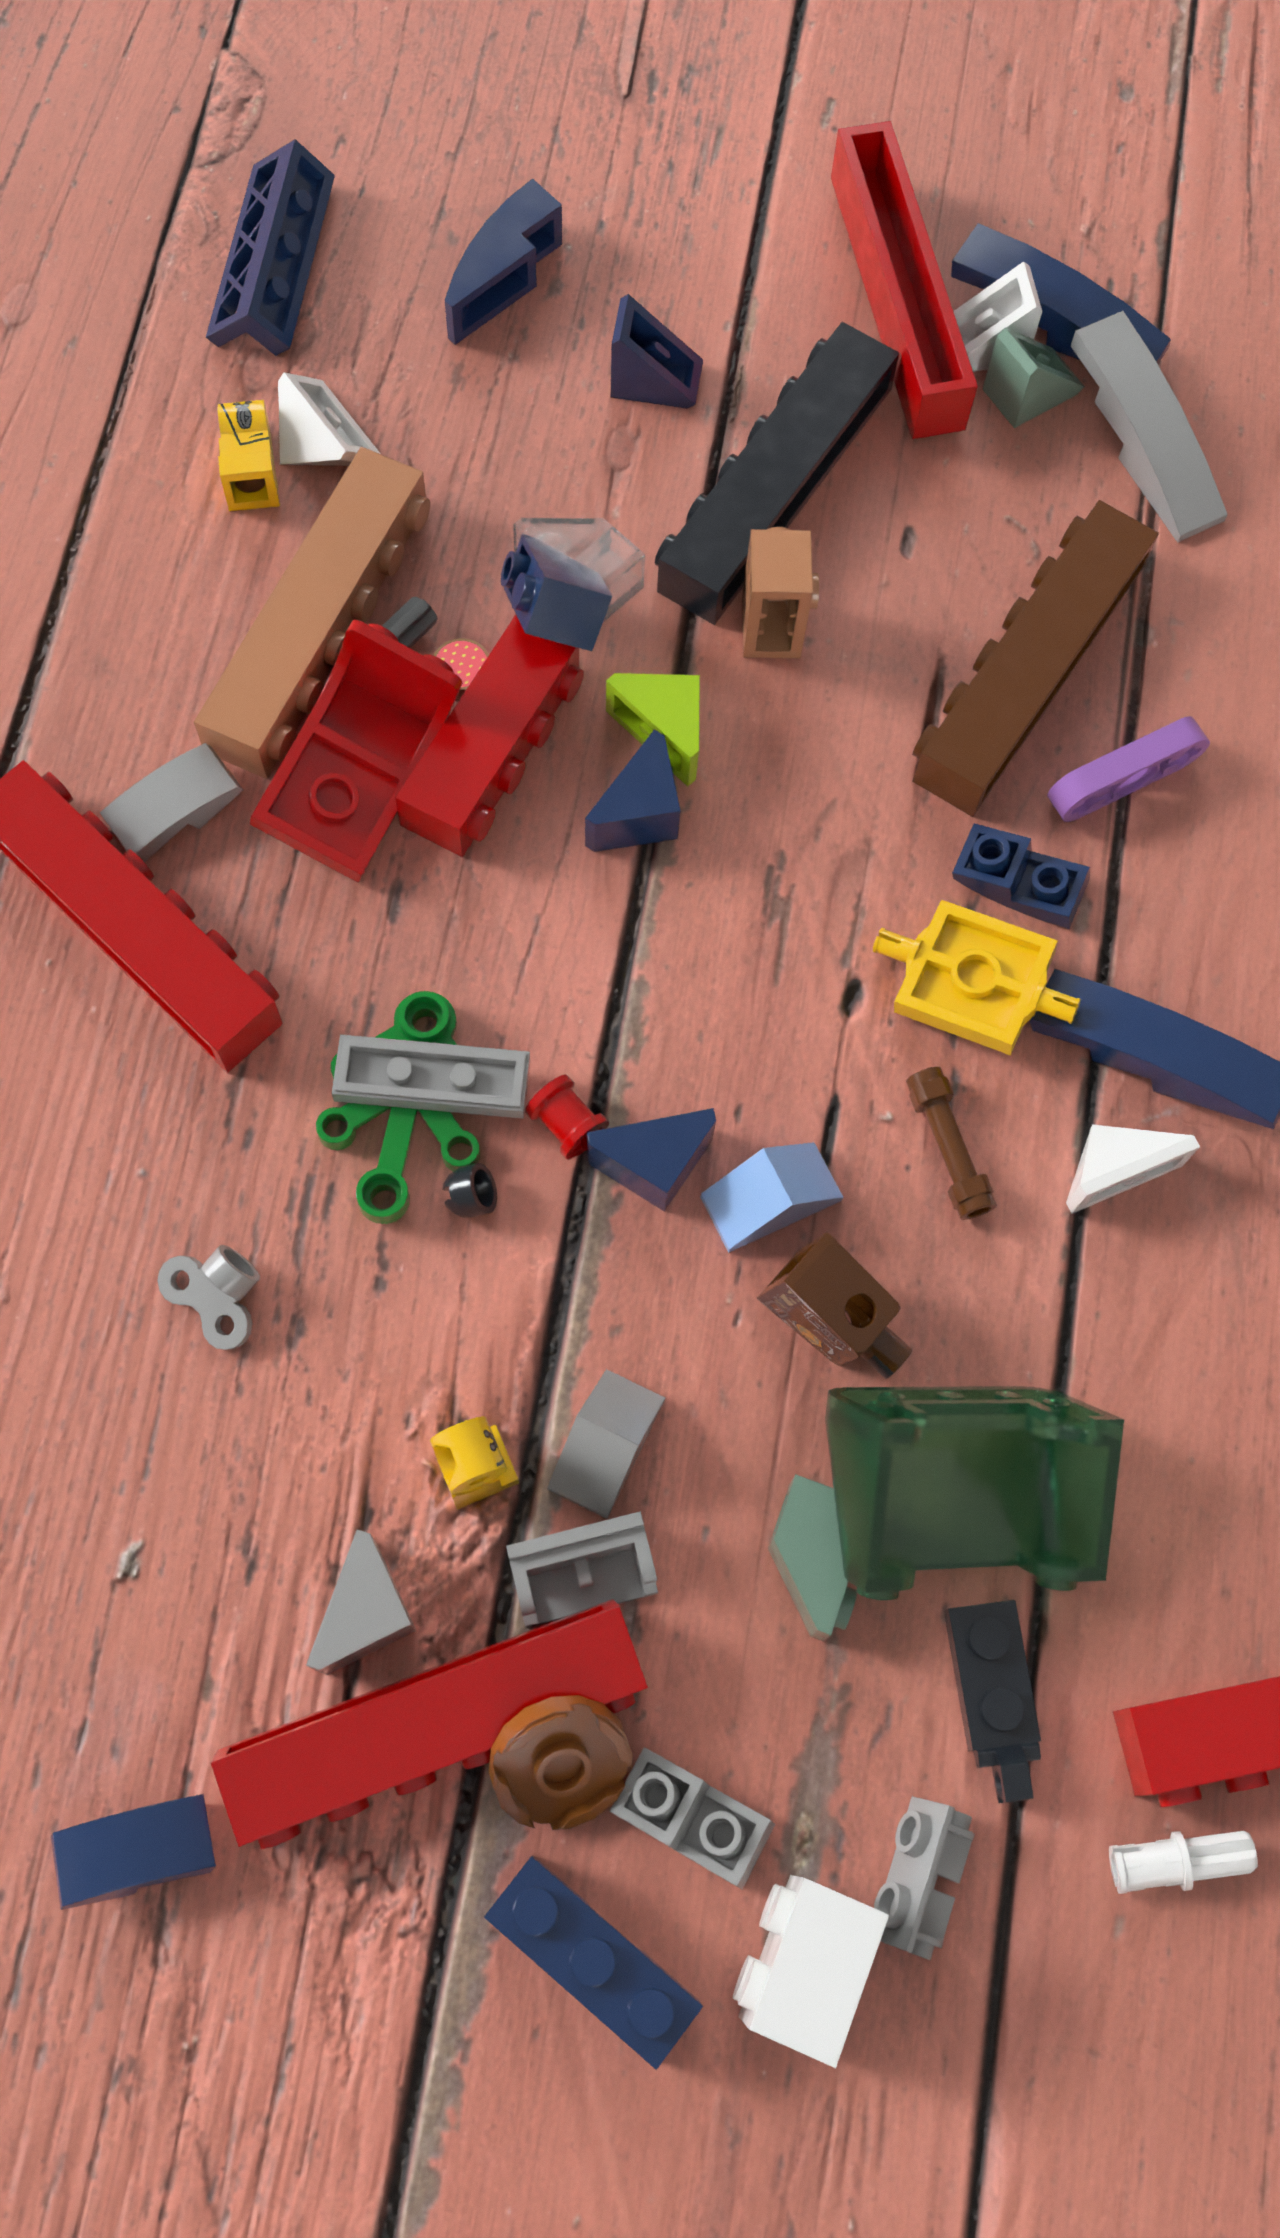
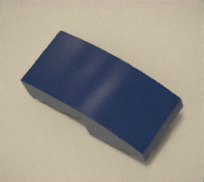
(1013, 875)
(132, 1851)

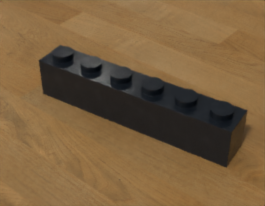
(776, 470)

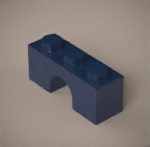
(594, 1962)

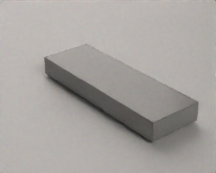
(431, 1076)

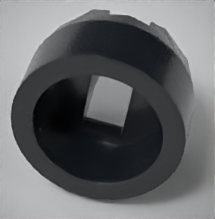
(471, 1191)

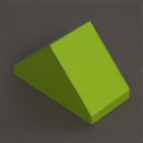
(663, 704)

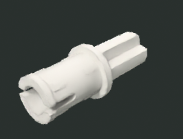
(1181, 1860)

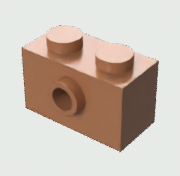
(778, 593)

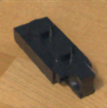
(995, 1694)

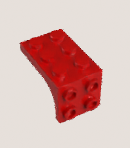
(357, 750)

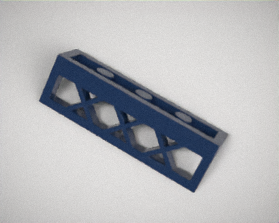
(272, 249)

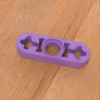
(1128, 769)

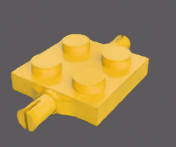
(975, 976)

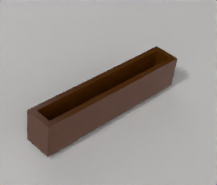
(1033, 658)

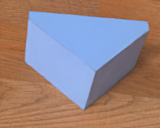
(770, 1193)

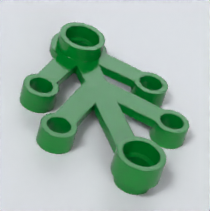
(401, 1121)

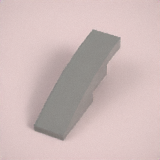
(1150, 422)

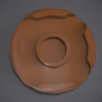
(560, 1762)

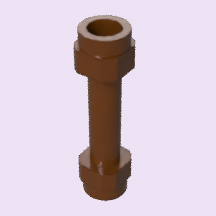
(970, 1192)

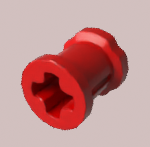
(565, 1115)

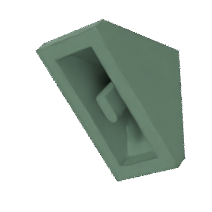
(1027, 378)

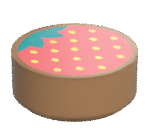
(464, 658)

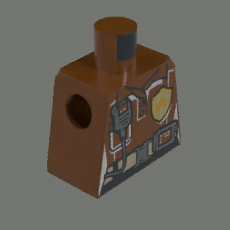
(818, 1290)

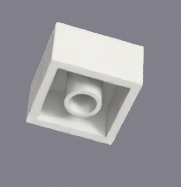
(809, 1968)

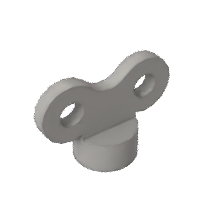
(213, 1292)

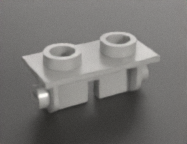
(929, 1844)

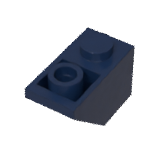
(555, 594)

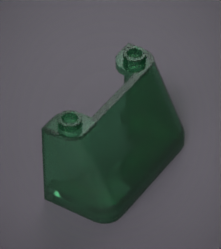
(971, 1483)

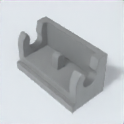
(582, 1568)

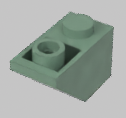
(810, 1558)

